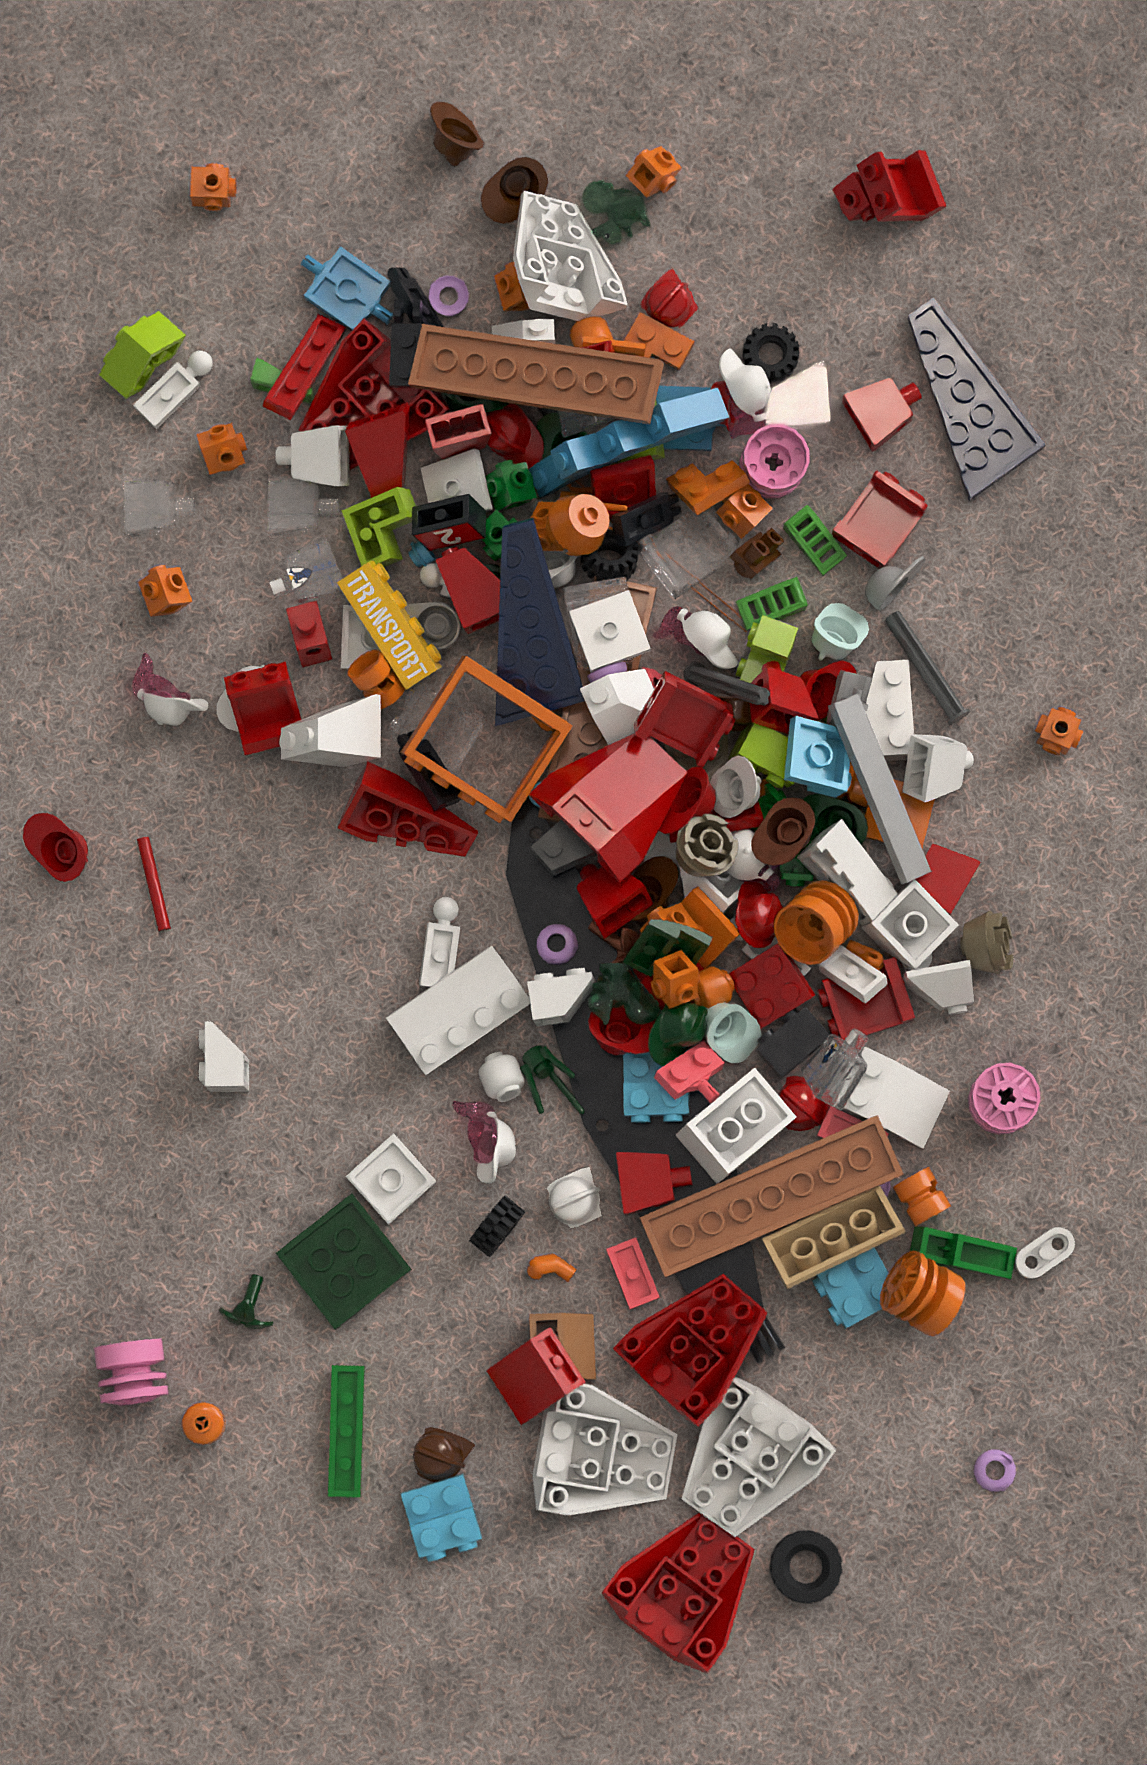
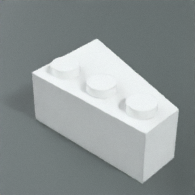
(891, 708)

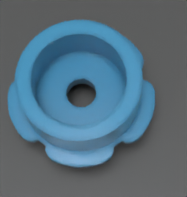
(420, 554)

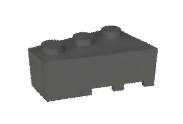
(561, 849)

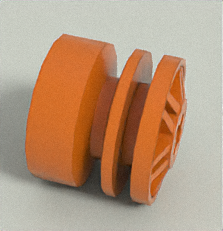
(816, 922)
(922, 1293)

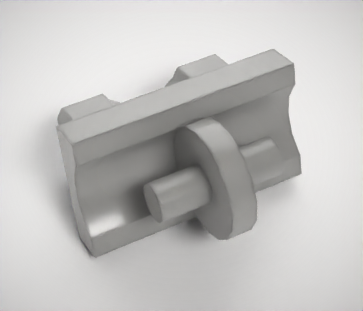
(847, 686)

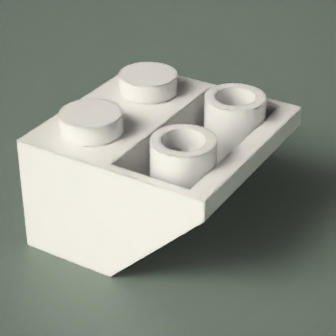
(558, 998)
(224, 1065)

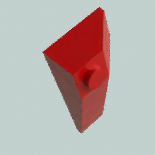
(395, 808)

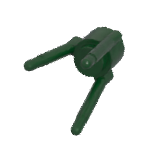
(539, 1063)

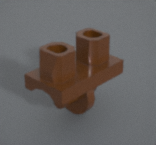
(757, 553)

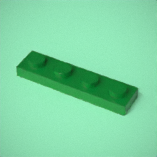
(346, 1431)

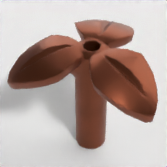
(621, 944)

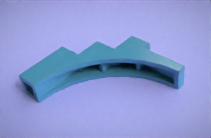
(625, 438)

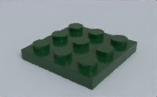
(343, 1261)

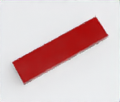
(304, 367)

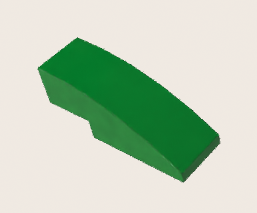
(964, 1252)

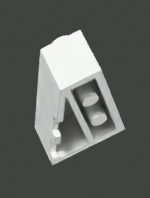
(842, 860)

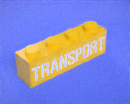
(389, 623)

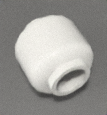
(501, 1077)

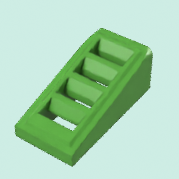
(265, 375)
(798, 537)
(768, 593)

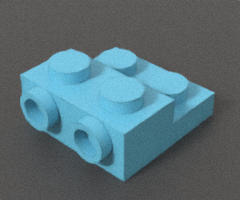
(817, 757)
(644, 1094)
(853, 1287)
(442, 1517)

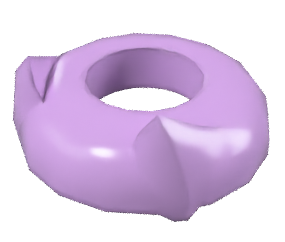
(451, 282)
(610, 669)
(565, 954)
(980, 1470)

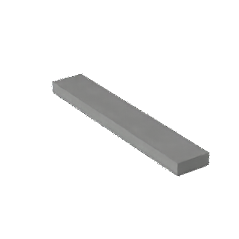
(879, 789)

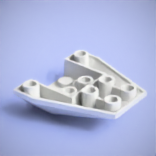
(563, 262)
(599, 1455)
(752, 1458)

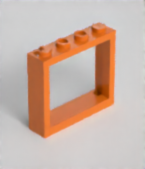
(518, 698)

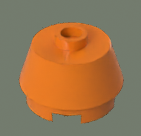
(578, 523)

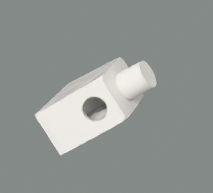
(318, 456)
(935, 766)

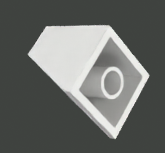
(336, 735)

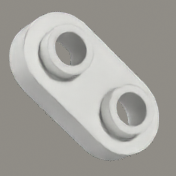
(1044, 1253)

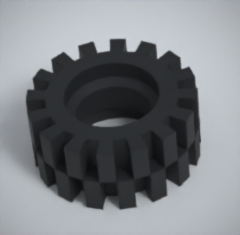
(781, 338)
(611, 569)
(497, 1226)

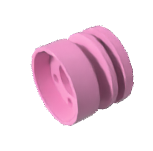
(790, 453)
(985, 1101)
(131, 1371)

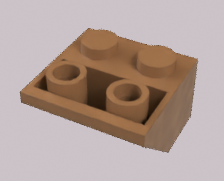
(575, 1335)

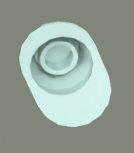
(838, 631)
(731, 1031)

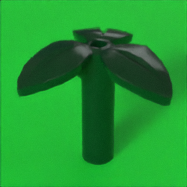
(244, 1311)

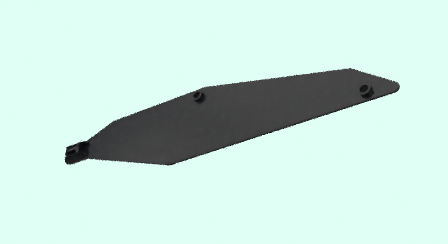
(600, 1075)

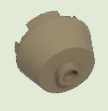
(705, 846)
(987, 943)

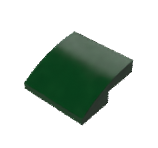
(662, 939)

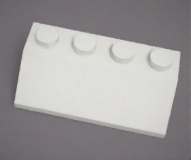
(458, 1010)

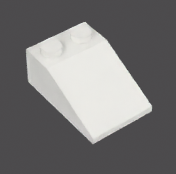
(899, 1096)
(735, 1126)

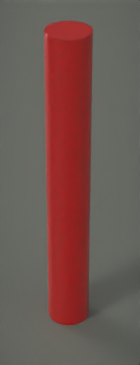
(153, 884)

